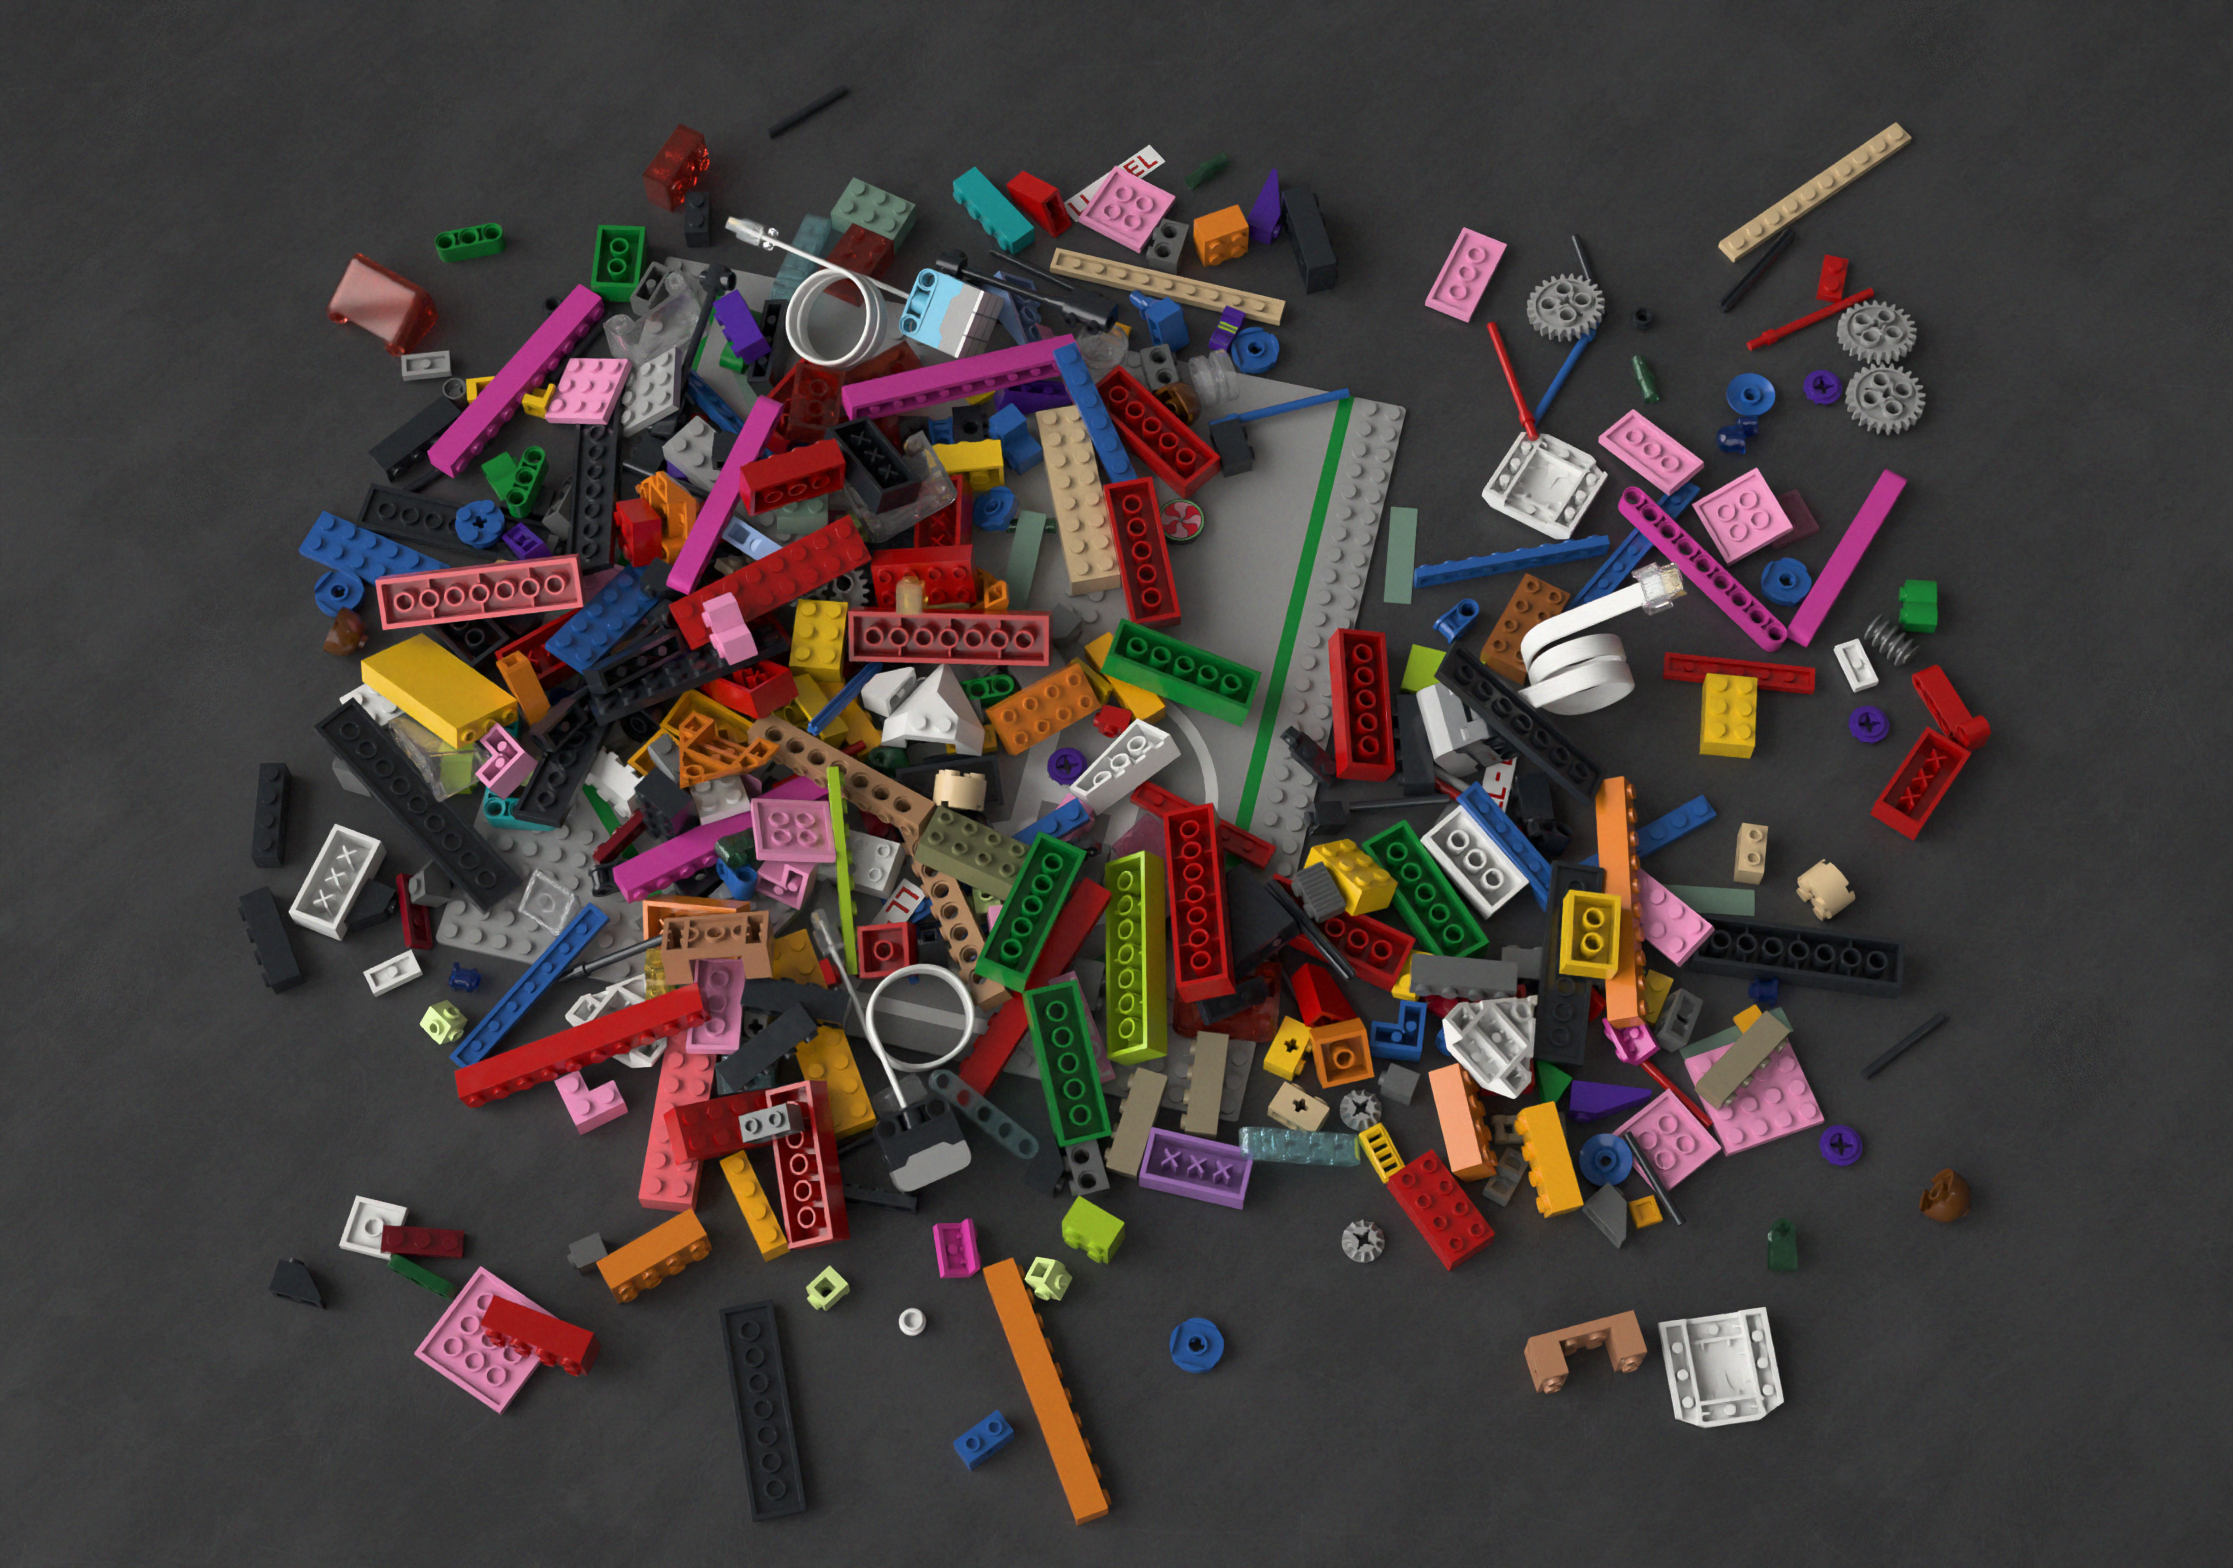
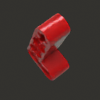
(1949, 709)

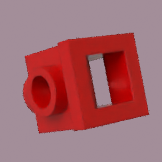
(1112, 721)

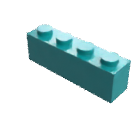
(993, 211)

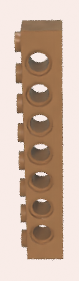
(856, 774)
(989, 993)

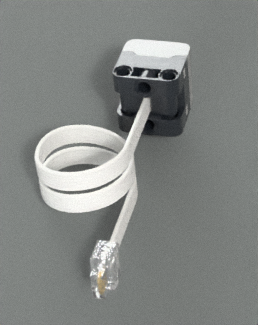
(1468, 744)
(920, 1138)

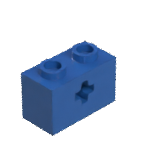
(984, 1440)

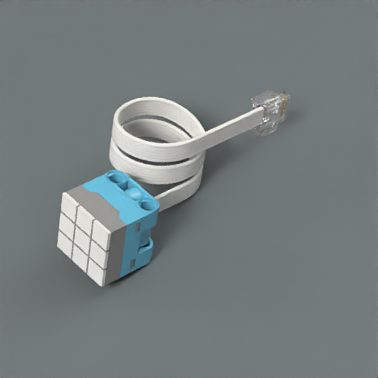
(943, 312)

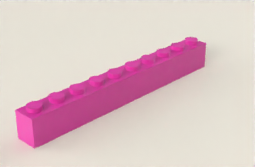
(518, 377)
(953, 379)
(695, 848)

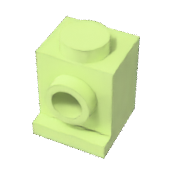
(827, 1280)

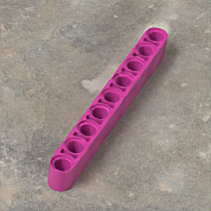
(724, 496)
(1846, 557)
(1704, 580)

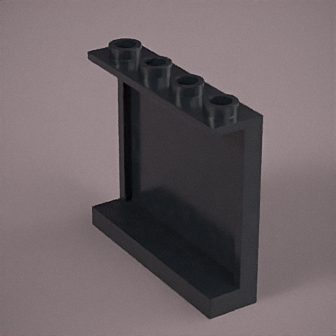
(1256, 922)

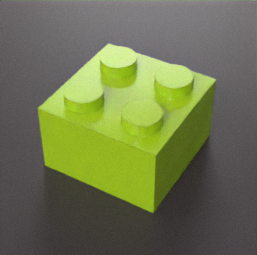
(1093, 1230)

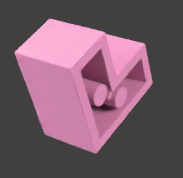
(729, 631)
(509, 762)
(787, 881)
(591, 1107)

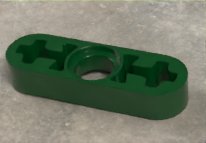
(423, 1277)

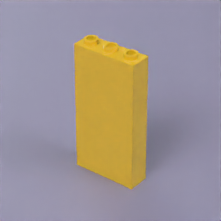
(439, 690)

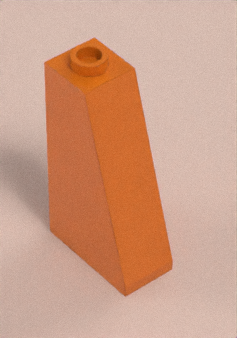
(524, 686)

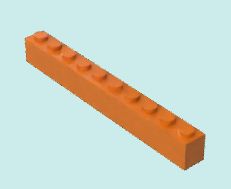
(1620, 862)
(1046, 1392)

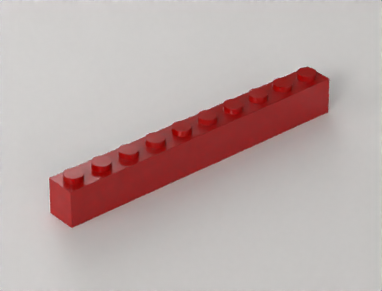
(1011, 1023)
(583, 1045)

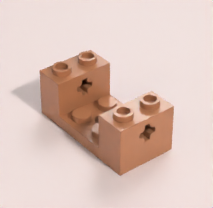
(740, 935)
(1547, 1351)

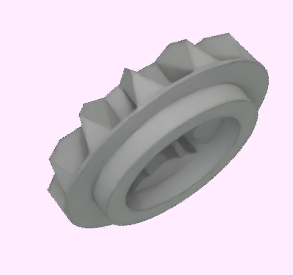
(1362, 1121)
(1367, 1252)

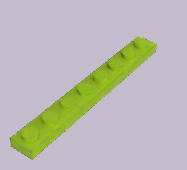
(845, 882)

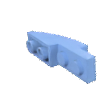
(748, 539)

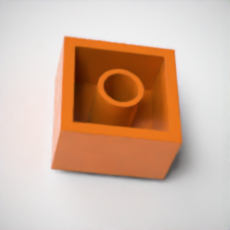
(1221, 236)
(1341, 1053)

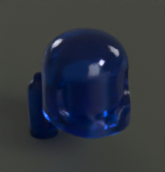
(1733, 437)

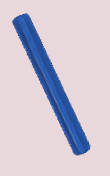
(843, 698)

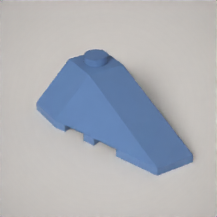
(1018, 312)

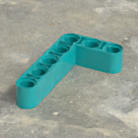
(493, 802)

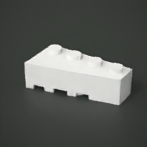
(1125, 765)
(615, 782)

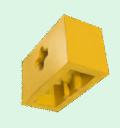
(1278, 1059)

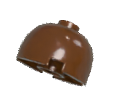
(1181, 401)
(346, 633)
(1947, 1198)

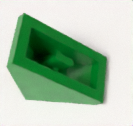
(1551, 1082)

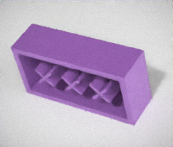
(1195, 1168)

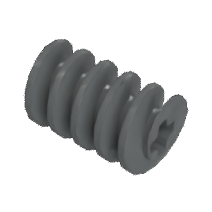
(1890, 641)

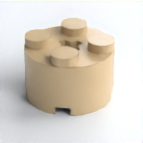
(958, 791)
(1825, 890)

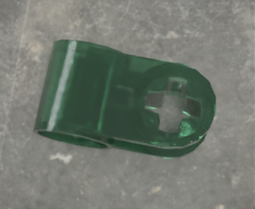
(887, 759)
(737, 849)
(1782, 1251)

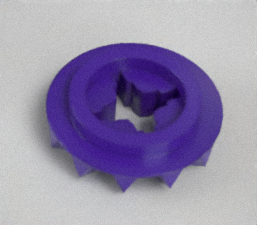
(1828, 380)
(1875, 717)
(1057, 760)
(1848, 1137)

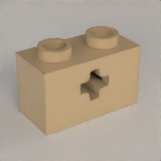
(1750, 853)
(1292, 1098)

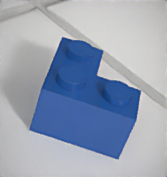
(1017, 445)
(1403, 1039)

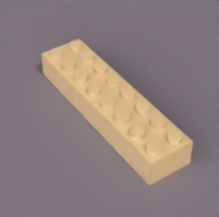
(1077, 501)

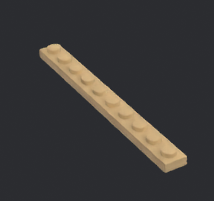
(1814, 192)
(1166, 285)

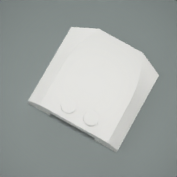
(1545, 485)
(1721, 1368)

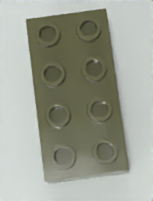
(971, 852)

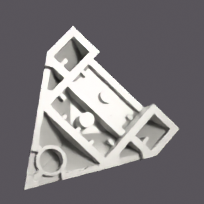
(936, 714)
(614, 999)
(1494, 1041)

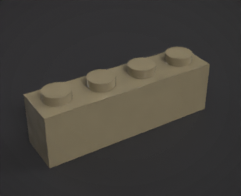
(1742, 1060)
(1206, 1085)
(1138, 1116)

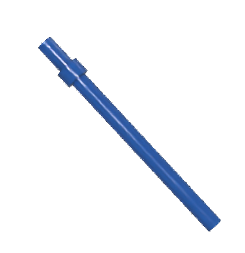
(1563, 373)
(1285, 407)

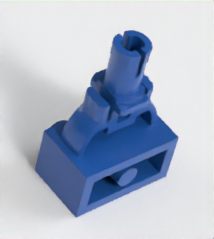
(1163, 320)

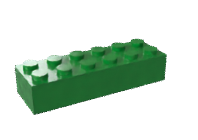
(1181, 672)
(1425, 895)
(1030, 912)
(1066, 1063)

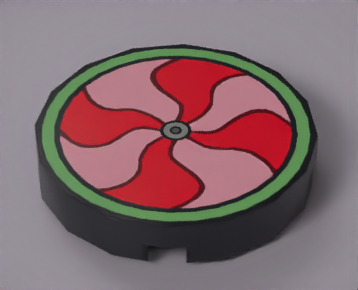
(1182, 521)

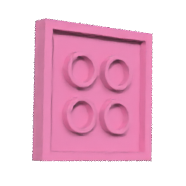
(1127, 209)
(588, 391)
(1742, 517)
(792, 830)
(1670, 1139)

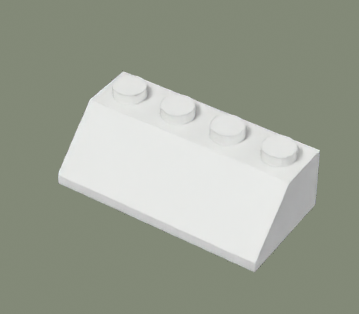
(1473, 862)

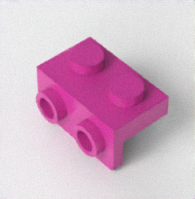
(1632, 1043)
(957, 1249)

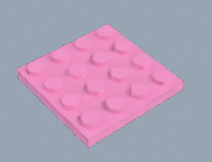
(1768, 1109)
(464, 1353)

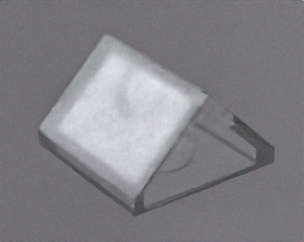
(550, 902)

